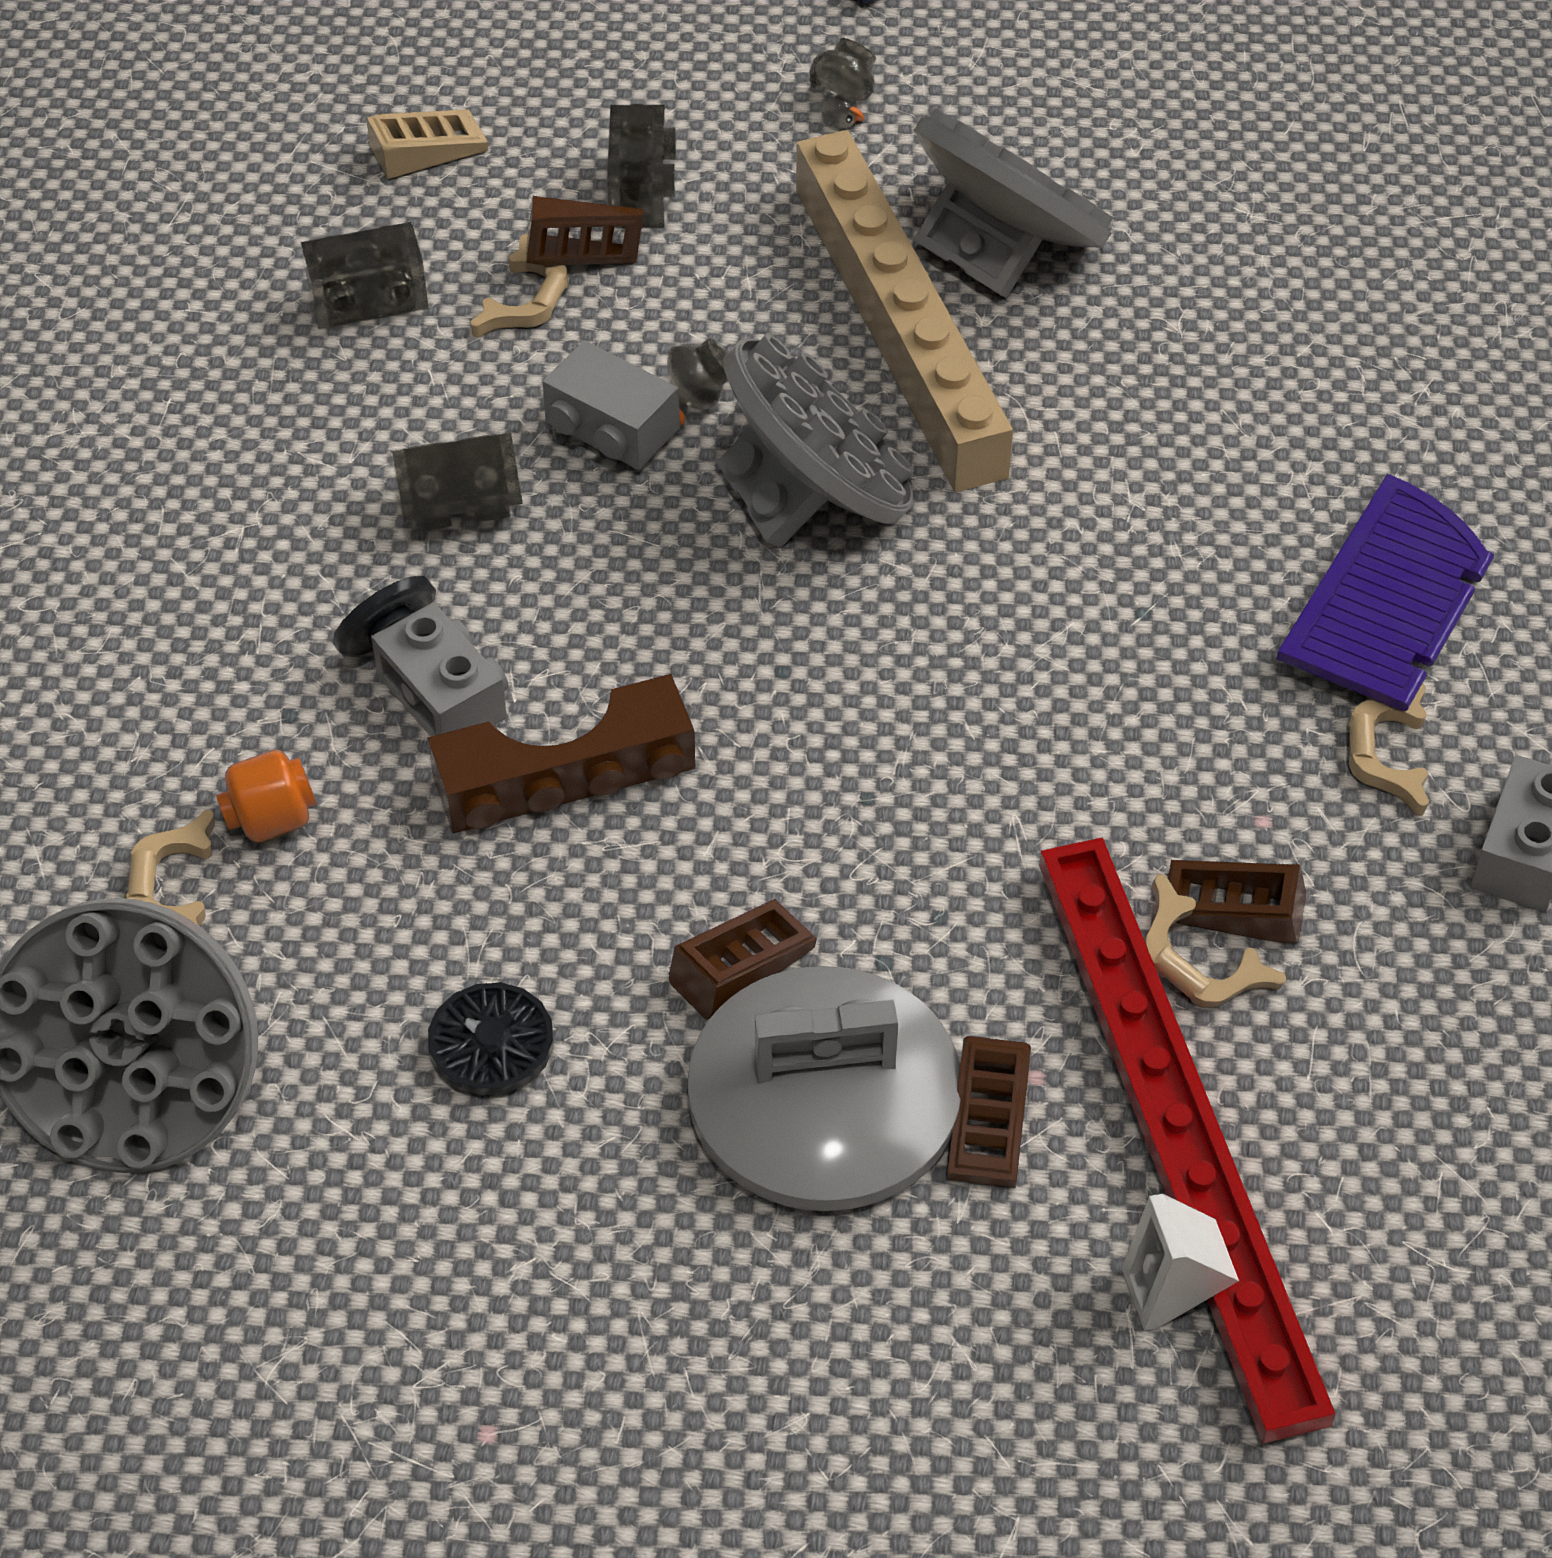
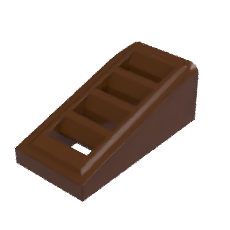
(568, 214)
(1255, 920)
(708, 982)
(991, 1069)

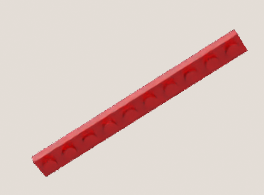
(1185, 1138)

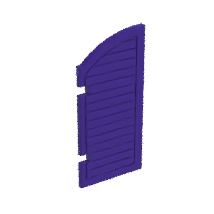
(1389, 596)

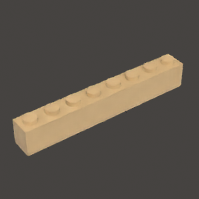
(904, 312)

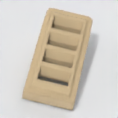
(414, 139)

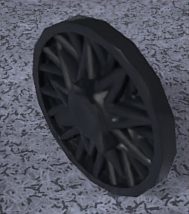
(381, 611)
(490, 1038)

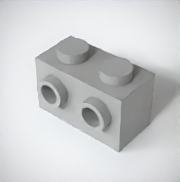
(611, 405)
(439, 672)
(1519, 842)

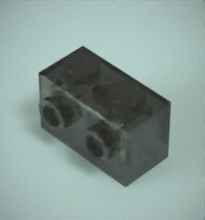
(638, 161)
(366, 271)
(457, 479)

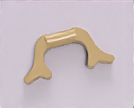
(533, 312)
(1365, 764)
(151, 849)
(1200, 990)

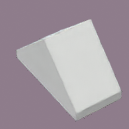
(1175, 1261)

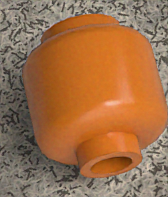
(266, 796)

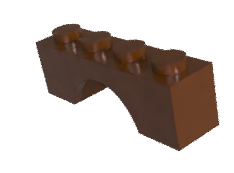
(496, 778)

